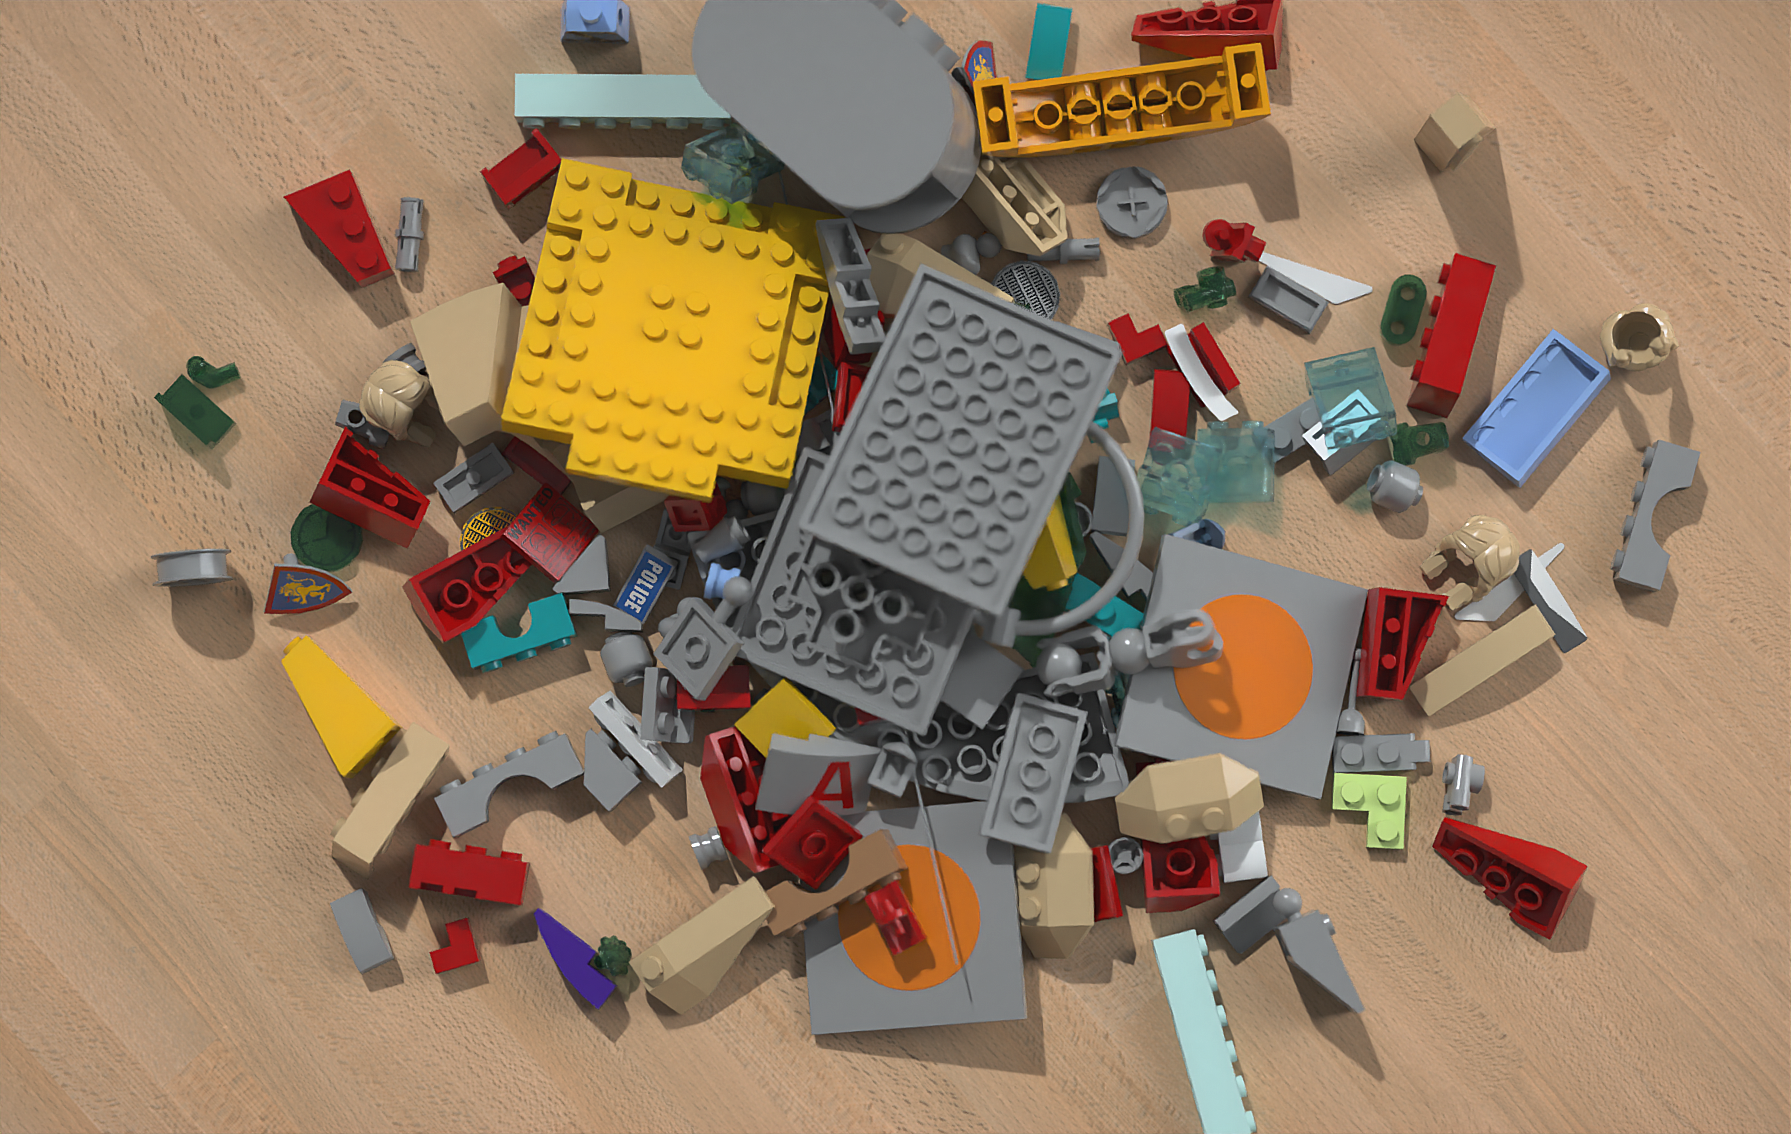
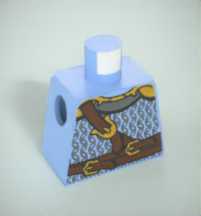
(595, 21)

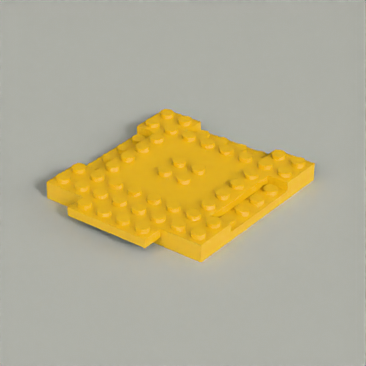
(669, 334)

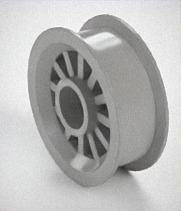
(191, 567)

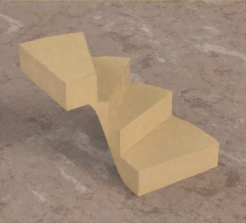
(470, 362)

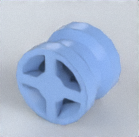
(717, 579)

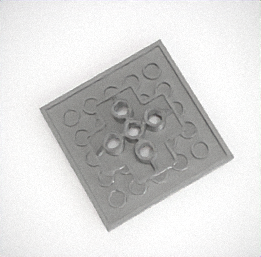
(793, 620)

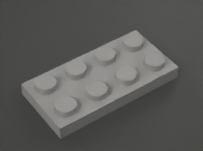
(1033, 773)

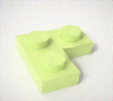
(1382, 799)

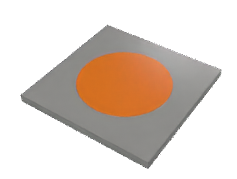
(1280, 672)
(860, 982)

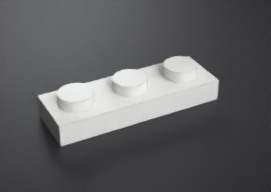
(616, 718)

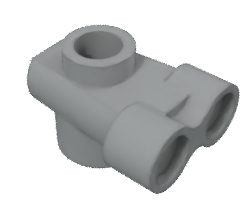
(377, 436)
(1462, 780)

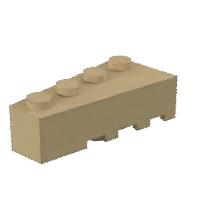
(387, 799)

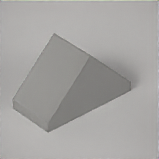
(588, 572)

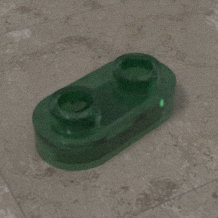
(1403, 311)

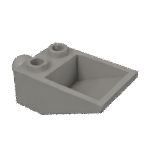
(1311, 950)

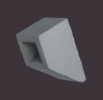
(606, 773)

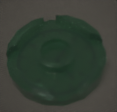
(325, 539)

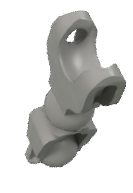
(1128, 651)

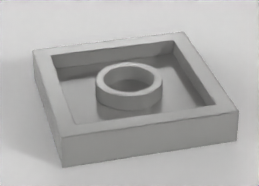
(979, 680)

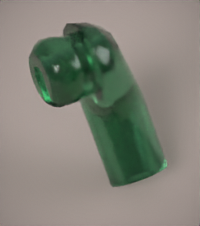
(209, 375)

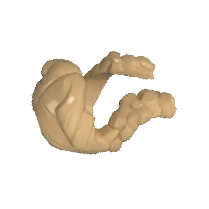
(1638, 337)
(392, 396)
(1492, 550)

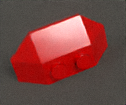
(731, 782)

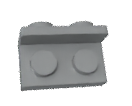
(659, 711)

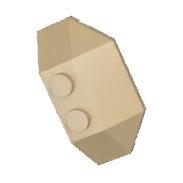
(1017, 205)
(1189, 799)
(1055, 894)

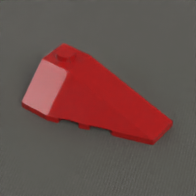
(1523, 875)

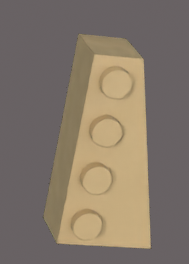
(1453, 132)

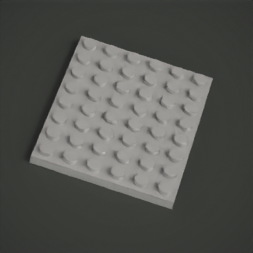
(960, 440)

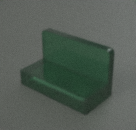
(196, 411)

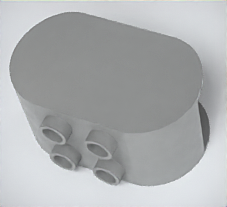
(846, 102)

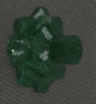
(613, 956)

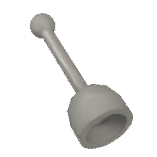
(1350, 719)

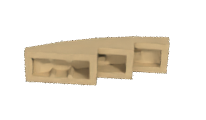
(1482, 660)

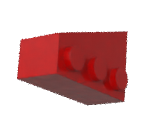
(344, 225)
(368, 493)
(1394, 639)
(469, 872)

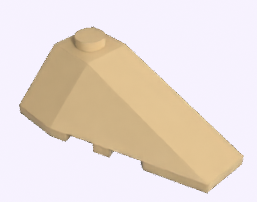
(896, 262)
(697, 954)

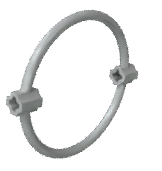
(1003, 630)

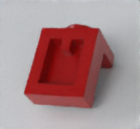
(517, 277)
(694, 514)

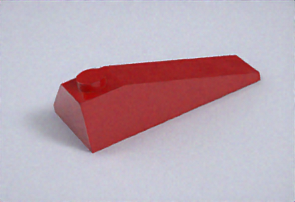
(1213, 28)
(465, 586)
(1177, 872)

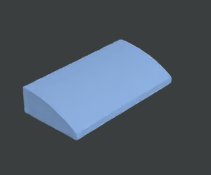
(1537, 408)

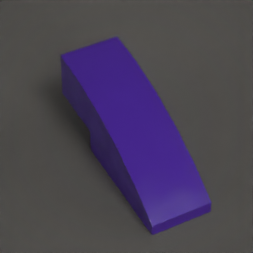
(573, 959)

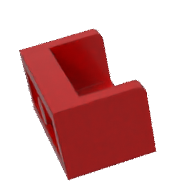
(523, 170)

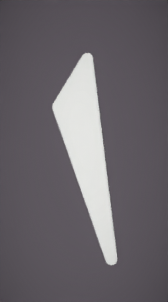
(1502, 595)

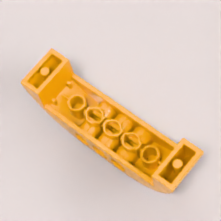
(1122, 105)

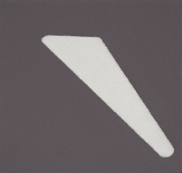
(1327, 285)

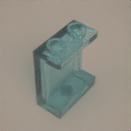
(1351, 398)

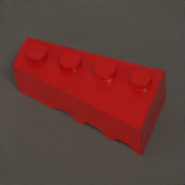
(1451, 336)

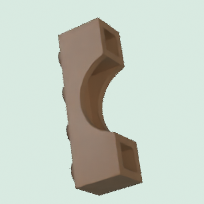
(871, 863)

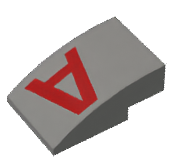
(821, 767)

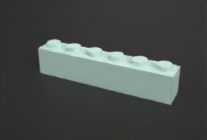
(615, 99)
(1201, 1035)

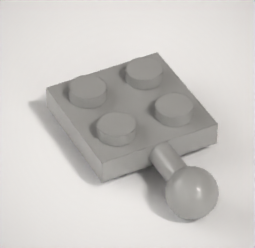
(701, 643)

